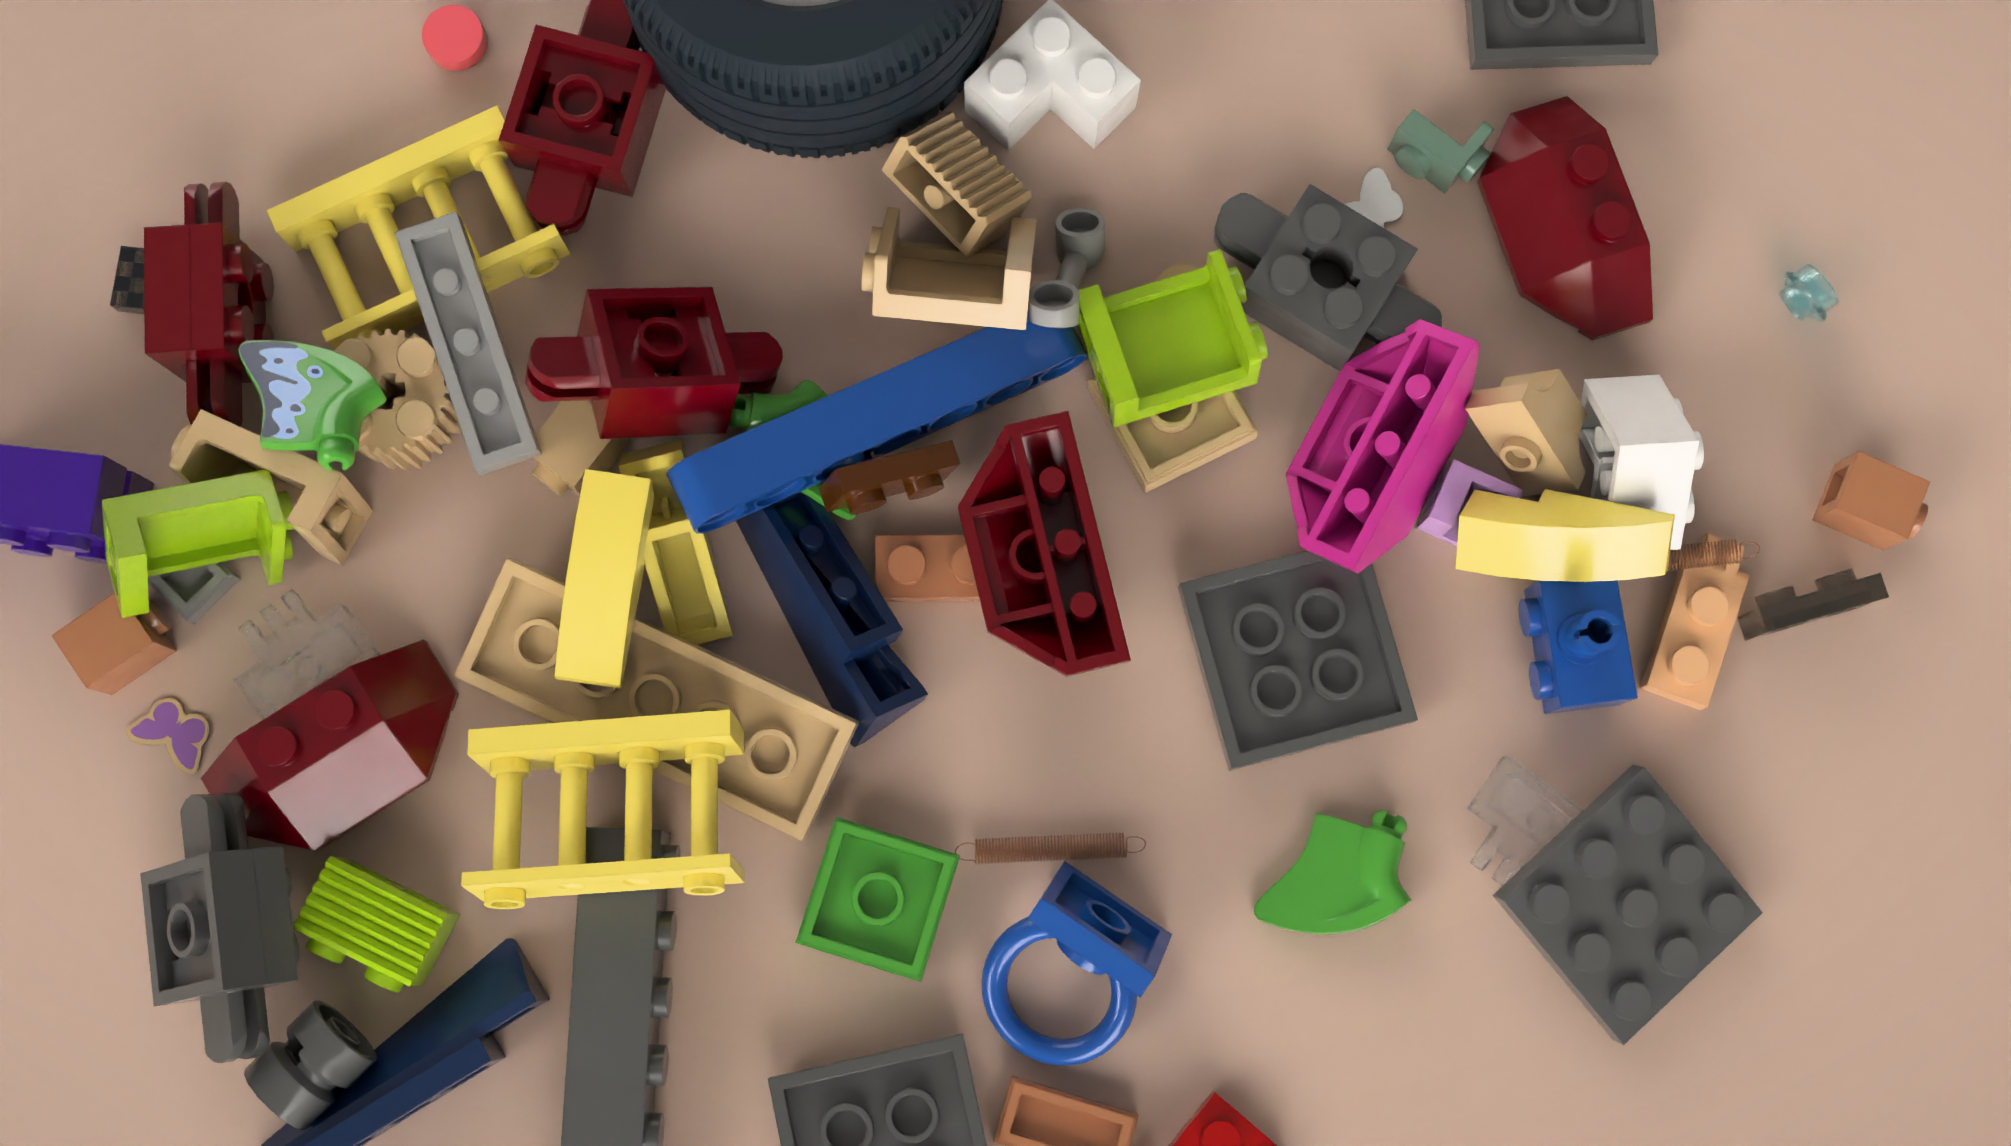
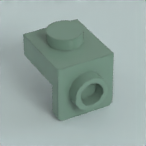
(1432, 154)

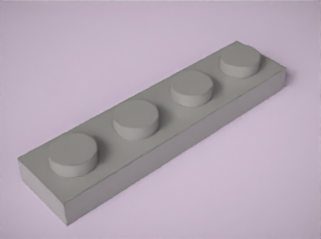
(468, 343)

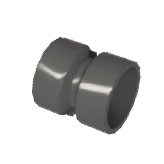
(301, 1075)

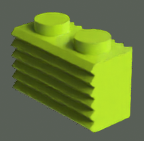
(374, 923)

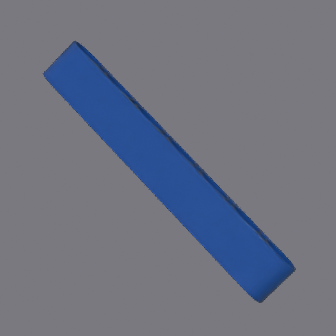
(868, 420)

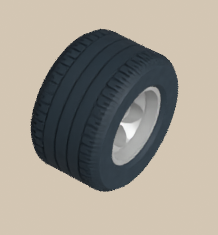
(815, 71)

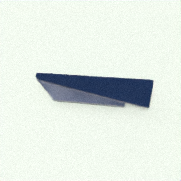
(833, 612)
(429, 1053)

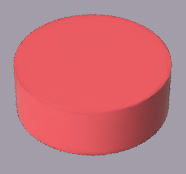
(454, 37)

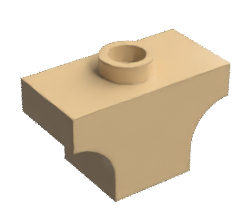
(1533, 430)

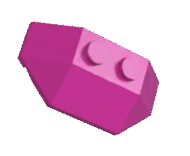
(1381, 443)

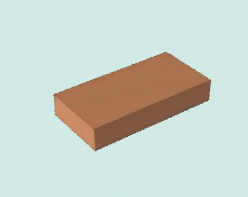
(1053, 1117)

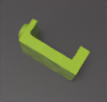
(1171, 341)
(194, 528)

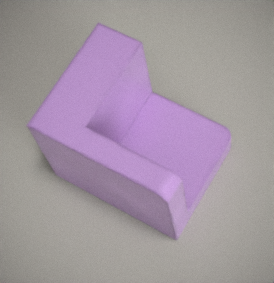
(1451, 495)

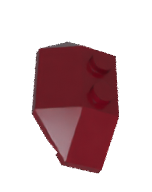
(1568, 220)
(1041, 550)
(340, 749)

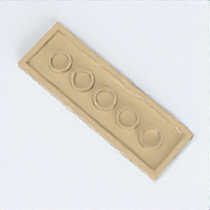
(788, 737)

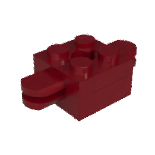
(559, 112)
(205, 300)
(648, 331)

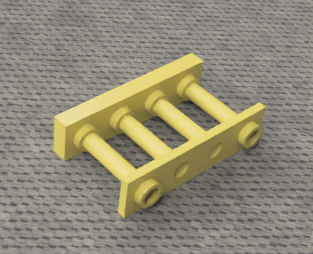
(371, 197)
(574, 752)

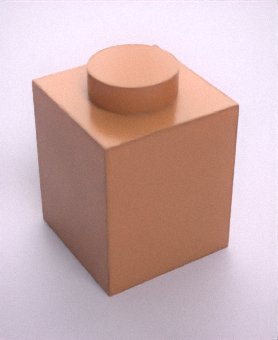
(1873, 501)
(113, 649)

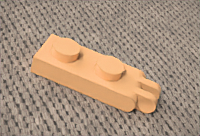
(1696, 629)

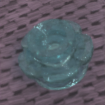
(1808, 294)

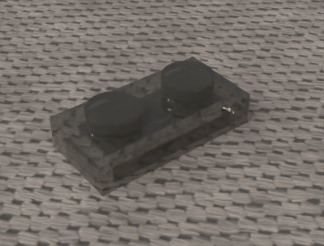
(1835, 595)

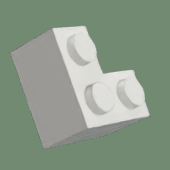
(1054, 68)
(1641, 446)

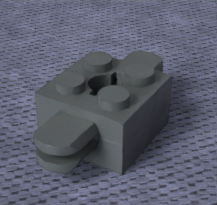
(1305, 294)
(221, 927)

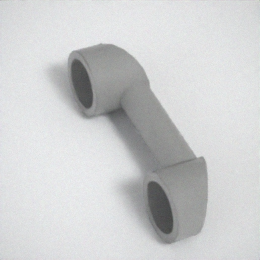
(1078, 248)

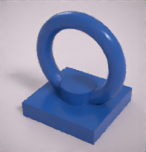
(1095, 934)

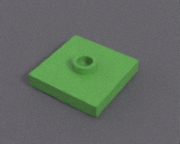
(878, 899)

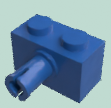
(1577, 645)

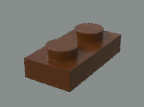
(868, 483)

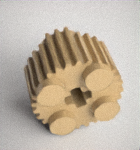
(417, 421)

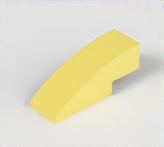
(1562, 538)
(677, 558)
(603, 578)

